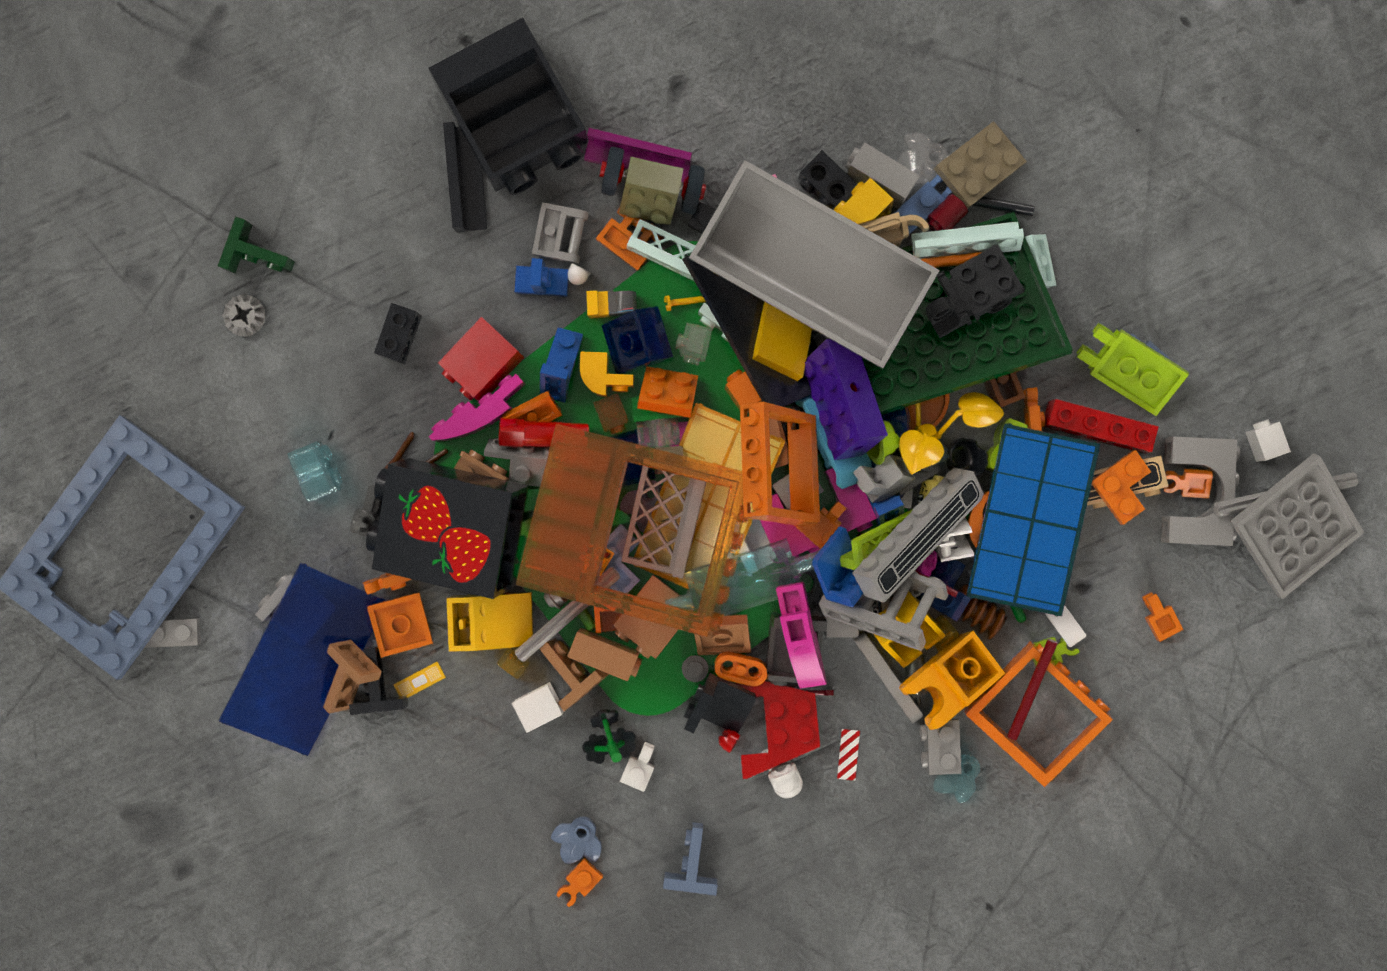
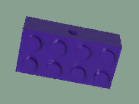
(844, 400)

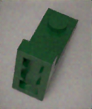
(237, 245)

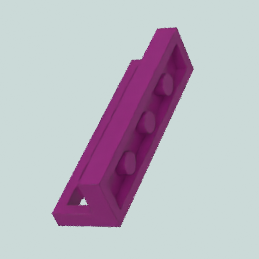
(600, 143)

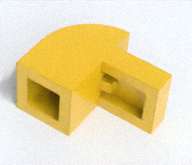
(596, 377)

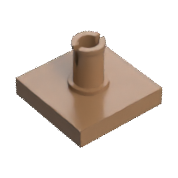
(731, 637)

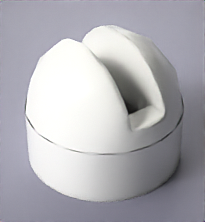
(577, 274)

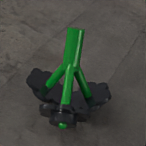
(619, 742)

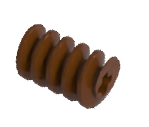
(984, 614)

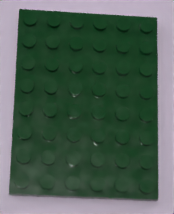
(989, 348)

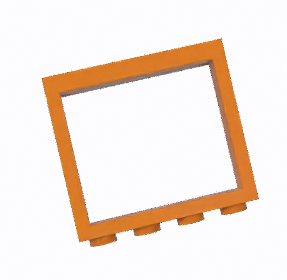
(757, 464)
(1019, 754)

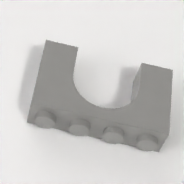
(1213, 455)

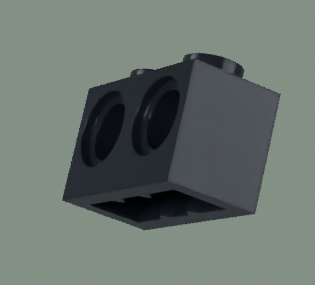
(834, 178)
(398, 333)

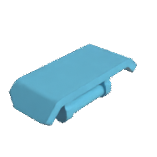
(844, 467)

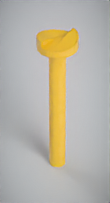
(683, 301)

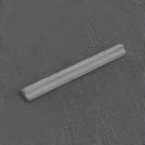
(561, 619)

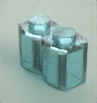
(315, 471)

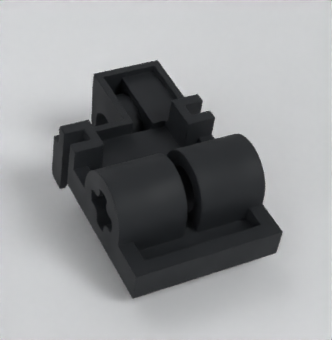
(976, 287)

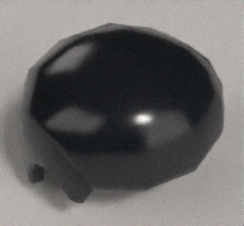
(967, 455)

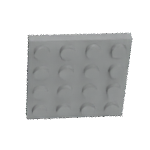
(1297, 526)

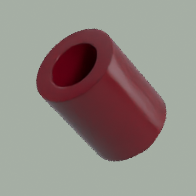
(947, 214)

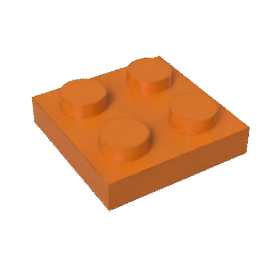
(668, 392)
(400, 624)

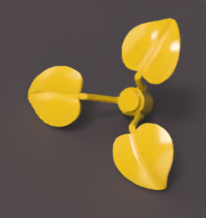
(921, 446)

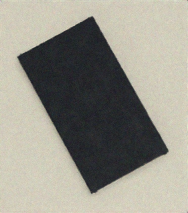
(739, 319)

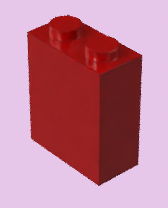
(480, 360)

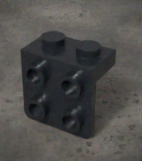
(720, 704)

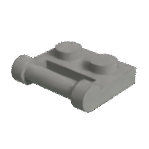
(551, 232)

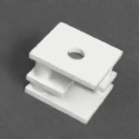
(959, 540)
(537, 707)

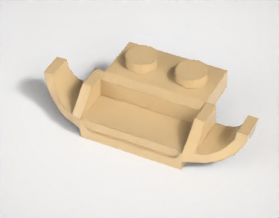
(895, 228)

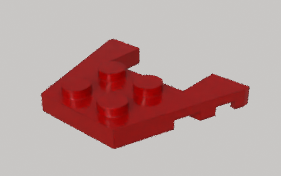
(789, 726)

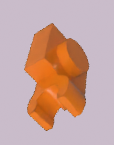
(1162, 620)

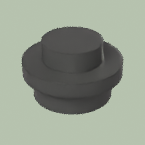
(695, 668)

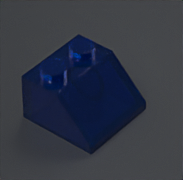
(637, 340)

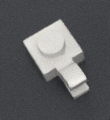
(638, 769)

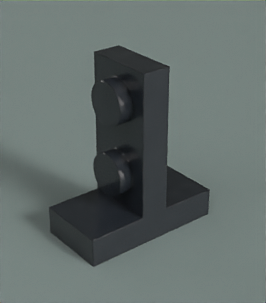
(376, 691)

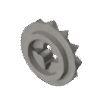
(255, 317)

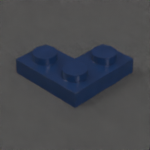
(949, 573)

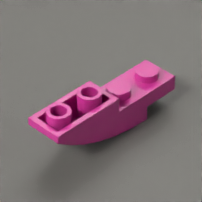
(470, 420)
(800, 635)

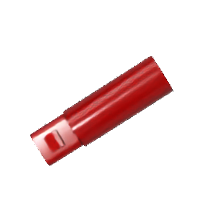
(530, 433)

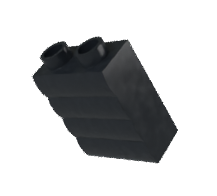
(510, 107)

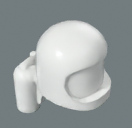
(785, 779)

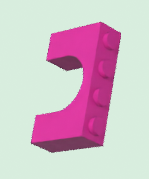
(857, 515)

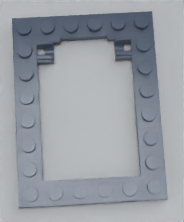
(32, 590)

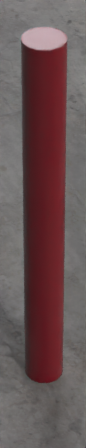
(1032, 689)

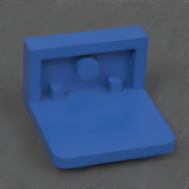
(837, 581)

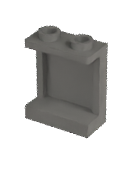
(777, 659)

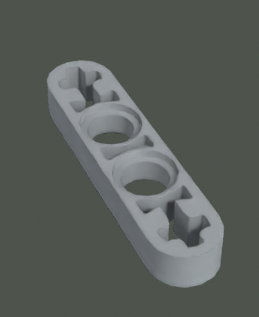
(887, 677)

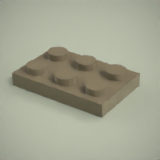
(980, 165)

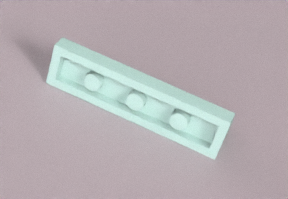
(967, 240)
(656, 254)

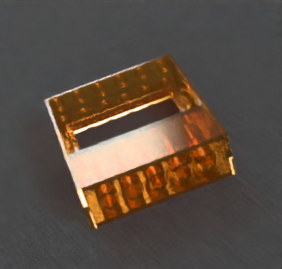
(577, 515)

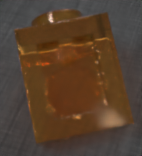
(612, 414)

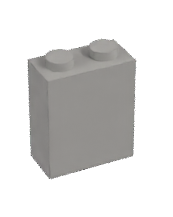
(886, 172)

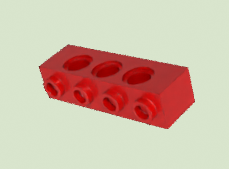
(1100, 426)

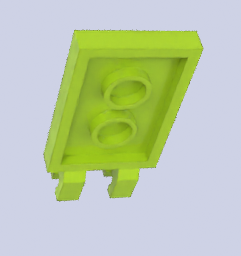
(1133, 369)

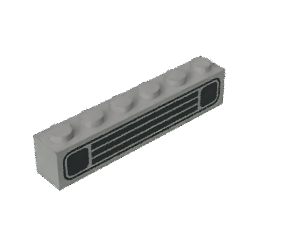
(918, 534)

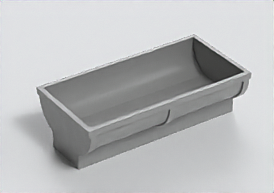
(814, 264)

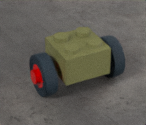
(651, 187)

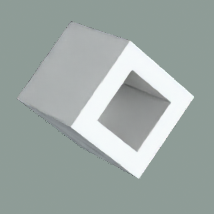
(1267, 440)

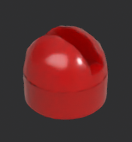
(728, 740)

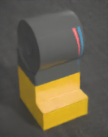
(610, 303)

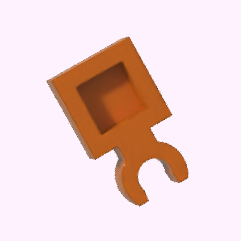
(1032, 415)
(1192, 483)
(384, 581)
(581, 879)

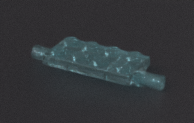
(754, 579)

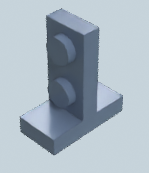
(690, 881)

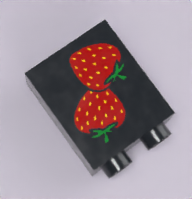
(447, 527)

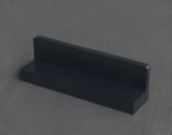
(464, 182)

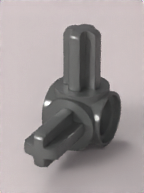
(364, 517)

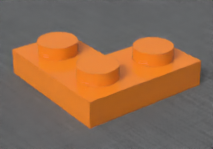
(1115, 484)

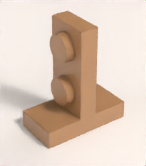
(352, 671)
(571, 672)

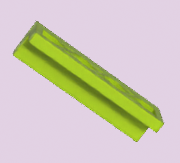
(873, 537)

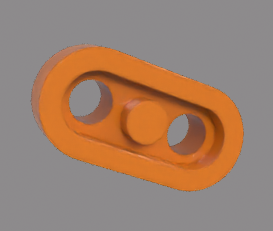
(740, 668)

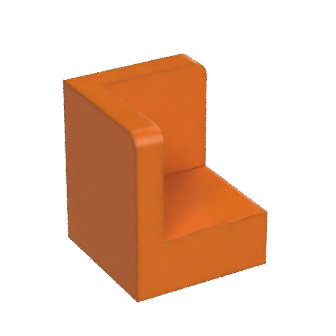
(605, 619)

